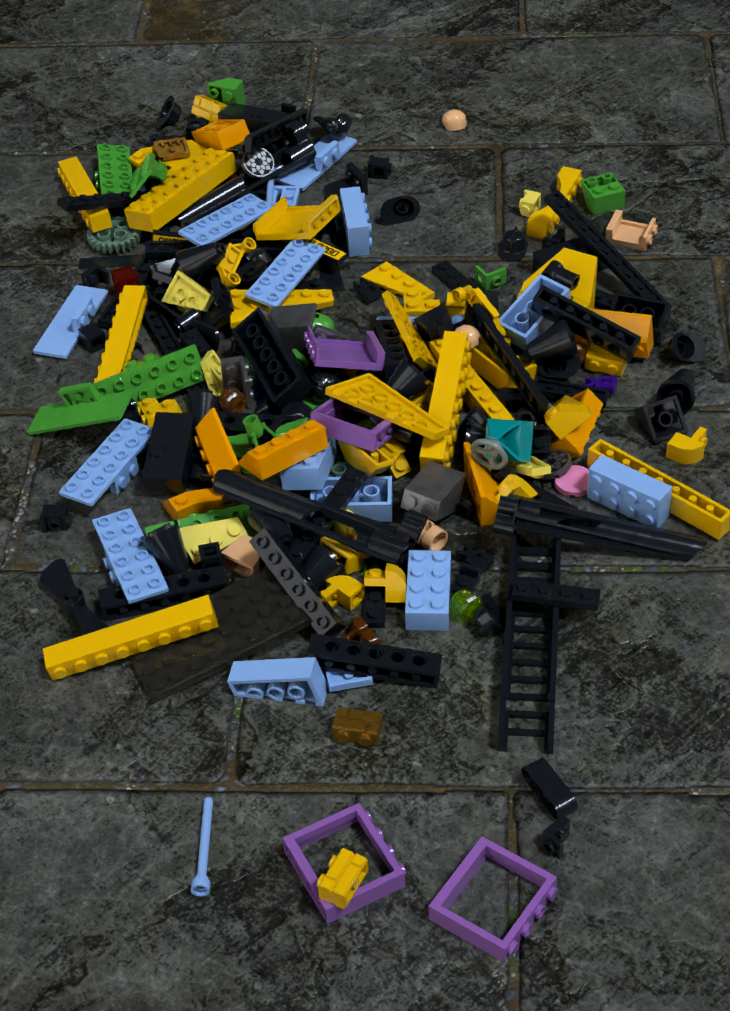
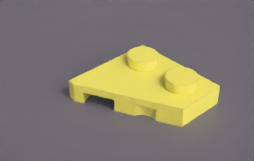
(212, 371)

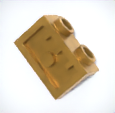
(171, 149)

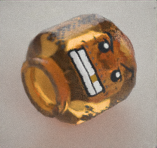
(232, 400)

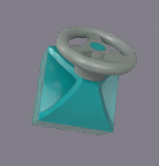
(505, 442)

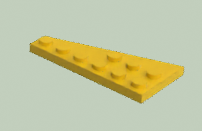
(245, 306)
(408, 333)

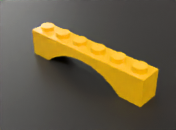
(543, 221)

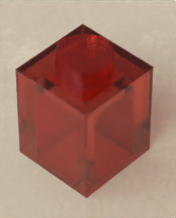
(124, 276)

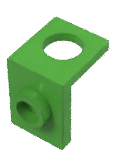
(491, 279)

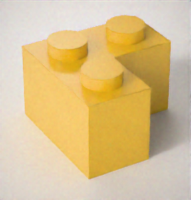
(414, 305)

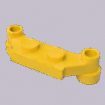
(233, 256)
(477, 296)

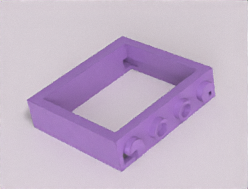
(348, 432)
(460, 878)
(365, 894)

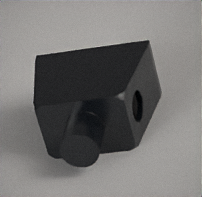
(434, 322)

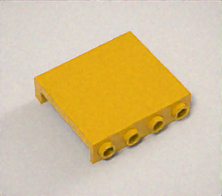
(295, 222)

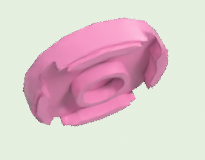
(573, 482)

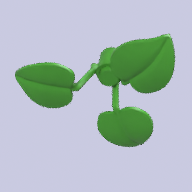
(254, 428)

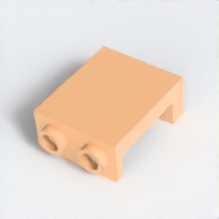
(630, 233)

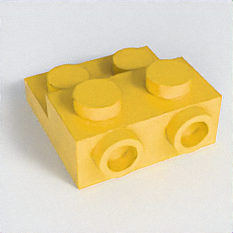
(149, 407)

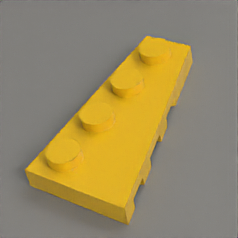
(395, 281)

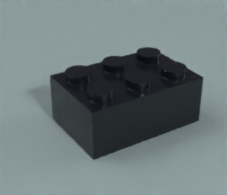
(641, 305)

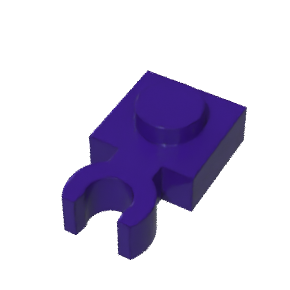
(603, 382)

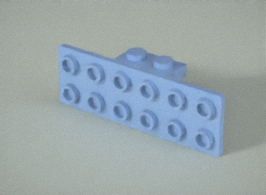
(327, 154)
(225, 220)
(285, 273)
(75, 313)
(110, 465)
(128, 558)

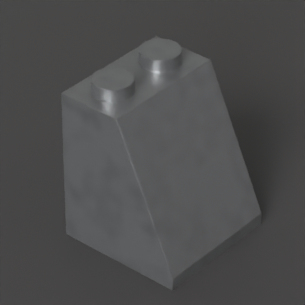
(293, 322)
(434, 491)

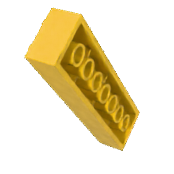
(180, 190)
(447, 396)

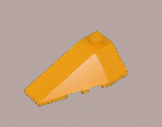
(193, 502)

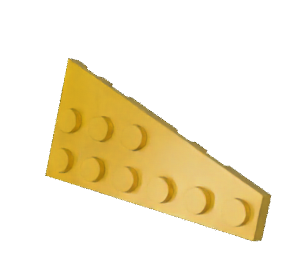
(382, 401)

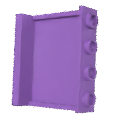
(345, 353)

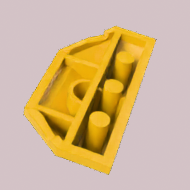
(367, 461)

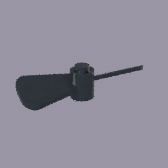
(192, 320)
(59, 582)

